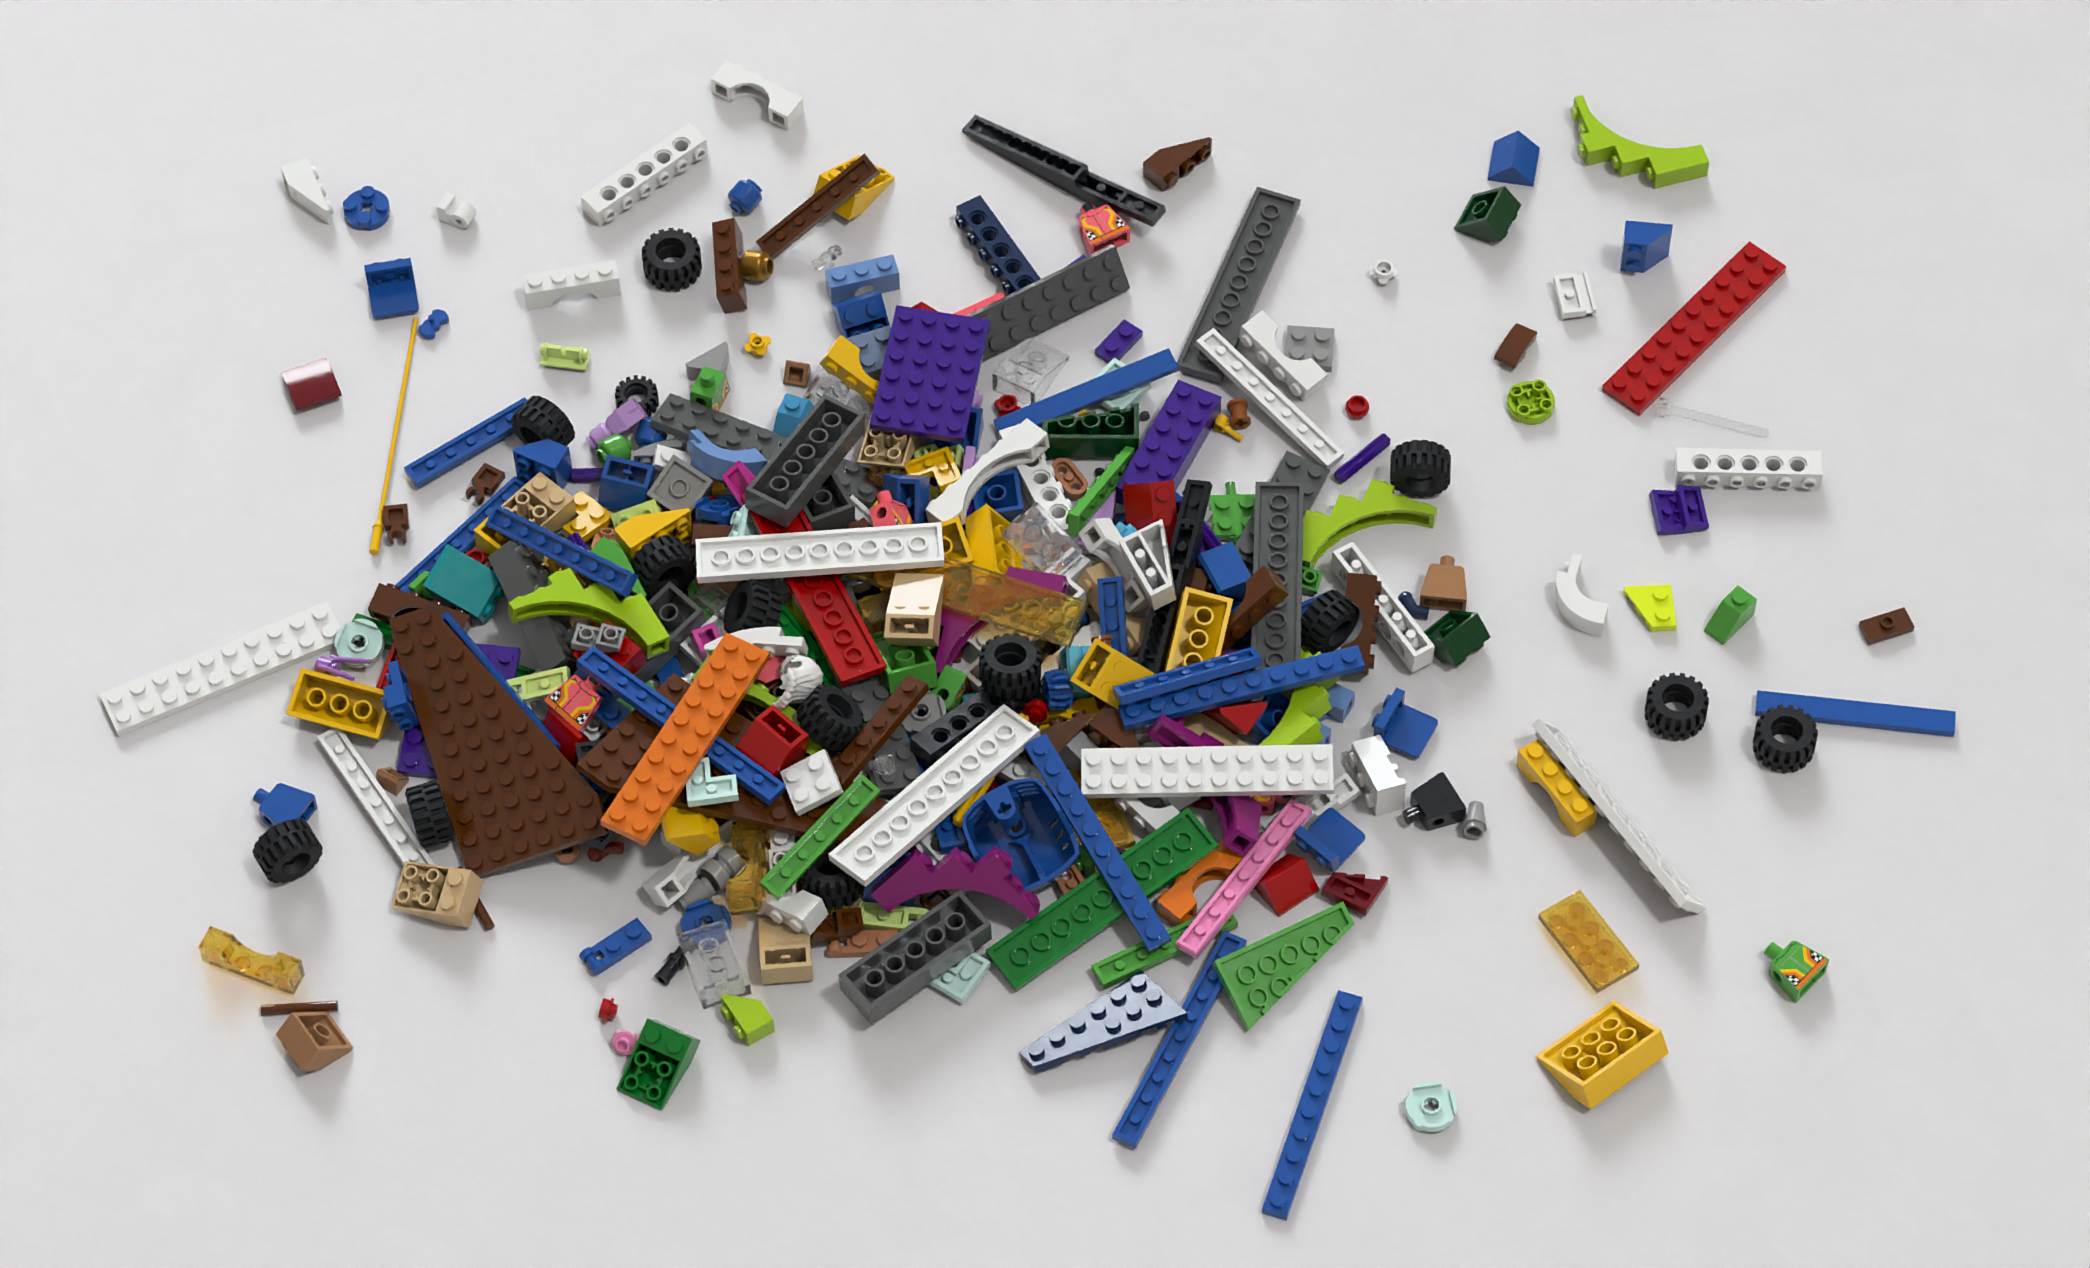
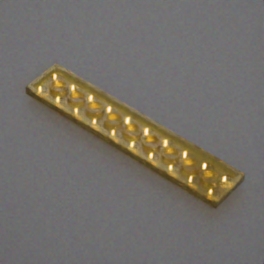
(998, 599)

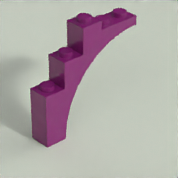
(958, 628)
(1237, 814)
(955, 871)

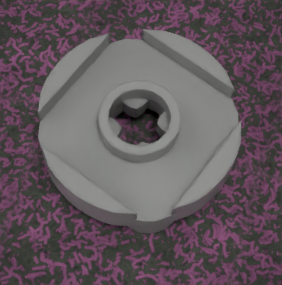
(929, 703)

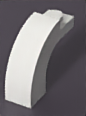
(1575, 608)

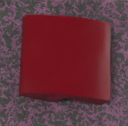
(311, 384)

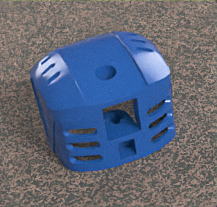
(1033, 850)

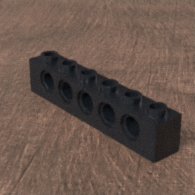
(951, 728)

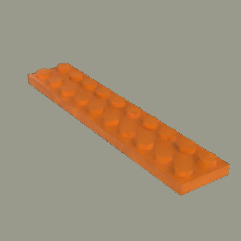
(685, 739)

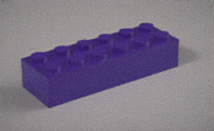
(1173, 438)

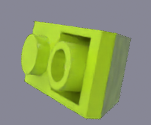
(748, 1016)

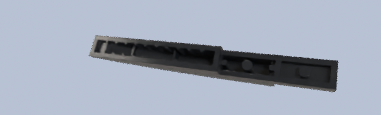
(1063, 171)
(1183, 558)

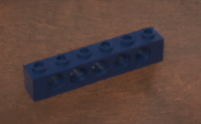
(994, 245)

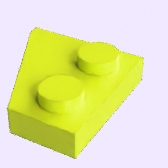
(1654, 605)

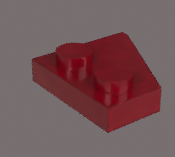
(1354, 890)

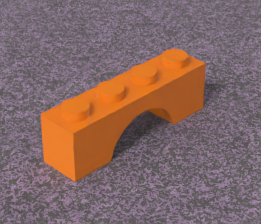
(1178, 902)

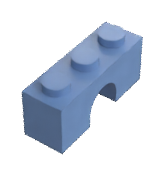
(847, 279)
(1342, 702)

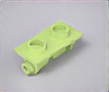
(564, 357)
(641, 509)

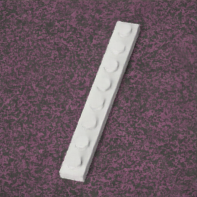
(1269, 399)
(372, 797)

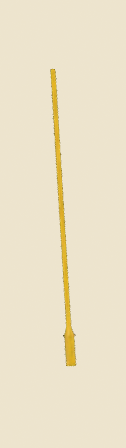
(378, 526)

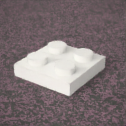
(811, 782)

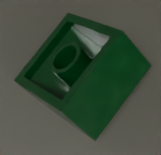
(1489, 215)
(1457, 636)

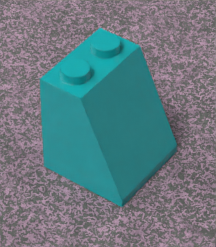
(464, 584)

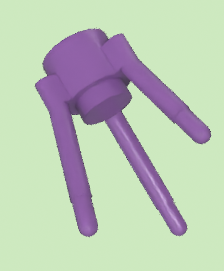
(331, 667)

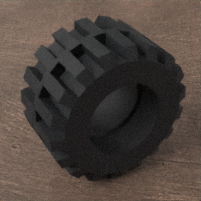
(671, 274)
(542, 420)
(1420, 468)
(662, 562)
(752, 606)
(1328, 622)
(1010, 666)
(830, 717)
(1676, 723)
(1784, 755)
(429, 814)
(287, 851)
(831, 882)

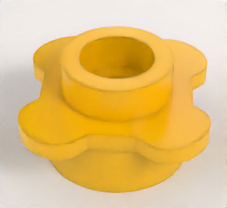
(761, 348)

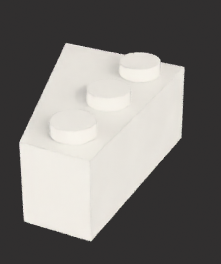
(1149, 561)
(1377, 775)

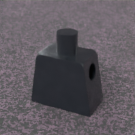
(1435, 804)

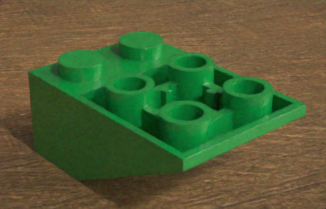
(657, 1063)

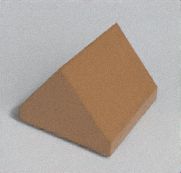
(797, 373)
(391, 780)

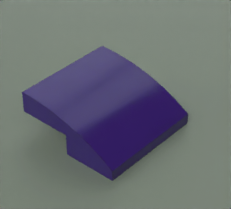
(1678, 510)

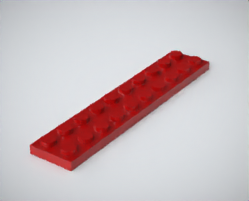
(1694, 328)
(829, 614)

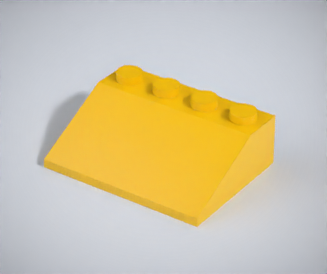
(1603, 1054)

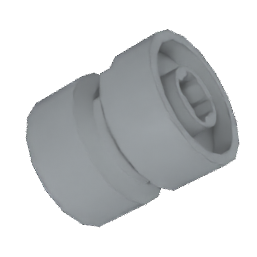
(722, 868)

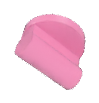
(624, 1042)

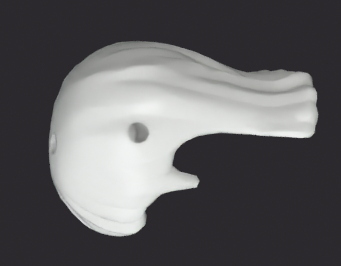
(799, 678)

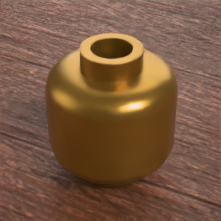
(756, 265)

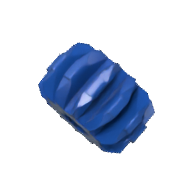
(1057, 690)

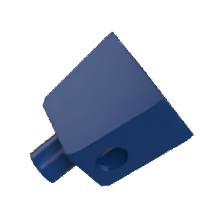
(284, 804)

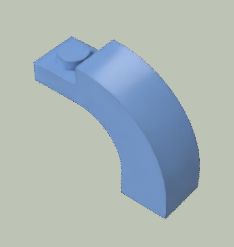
(716, 461)

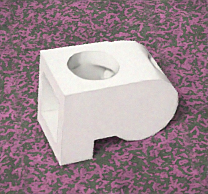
(455, 212)

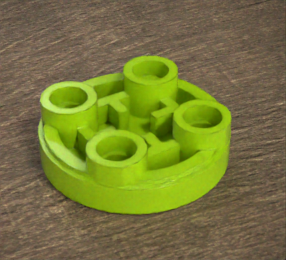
(1530, 402)

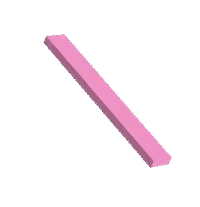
(1243, 879)

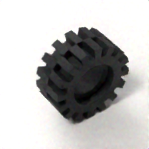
(638, 386)

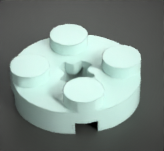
(354, 631)
(1431, 1120)

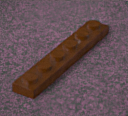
(818, 206)
(879, 729)

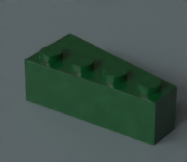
(1093, 434)

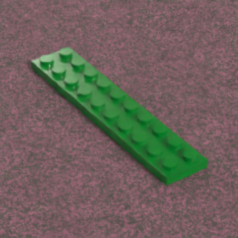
(1091, 904)

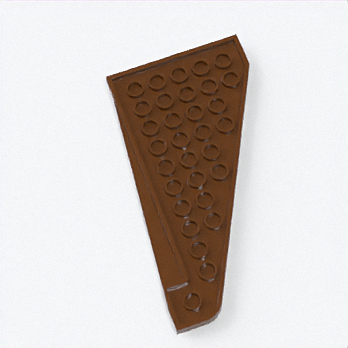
(622, 749)
(496, 769)

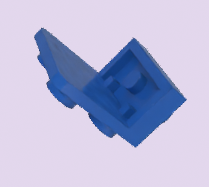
(391, 288)
(1403, 726)
(1330, 839)

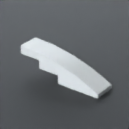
(1344, 792)

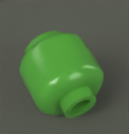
(615, 446)

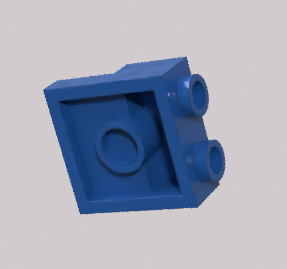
(399, 699)

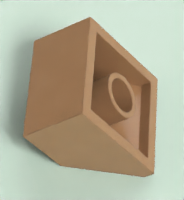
(313, 1040)

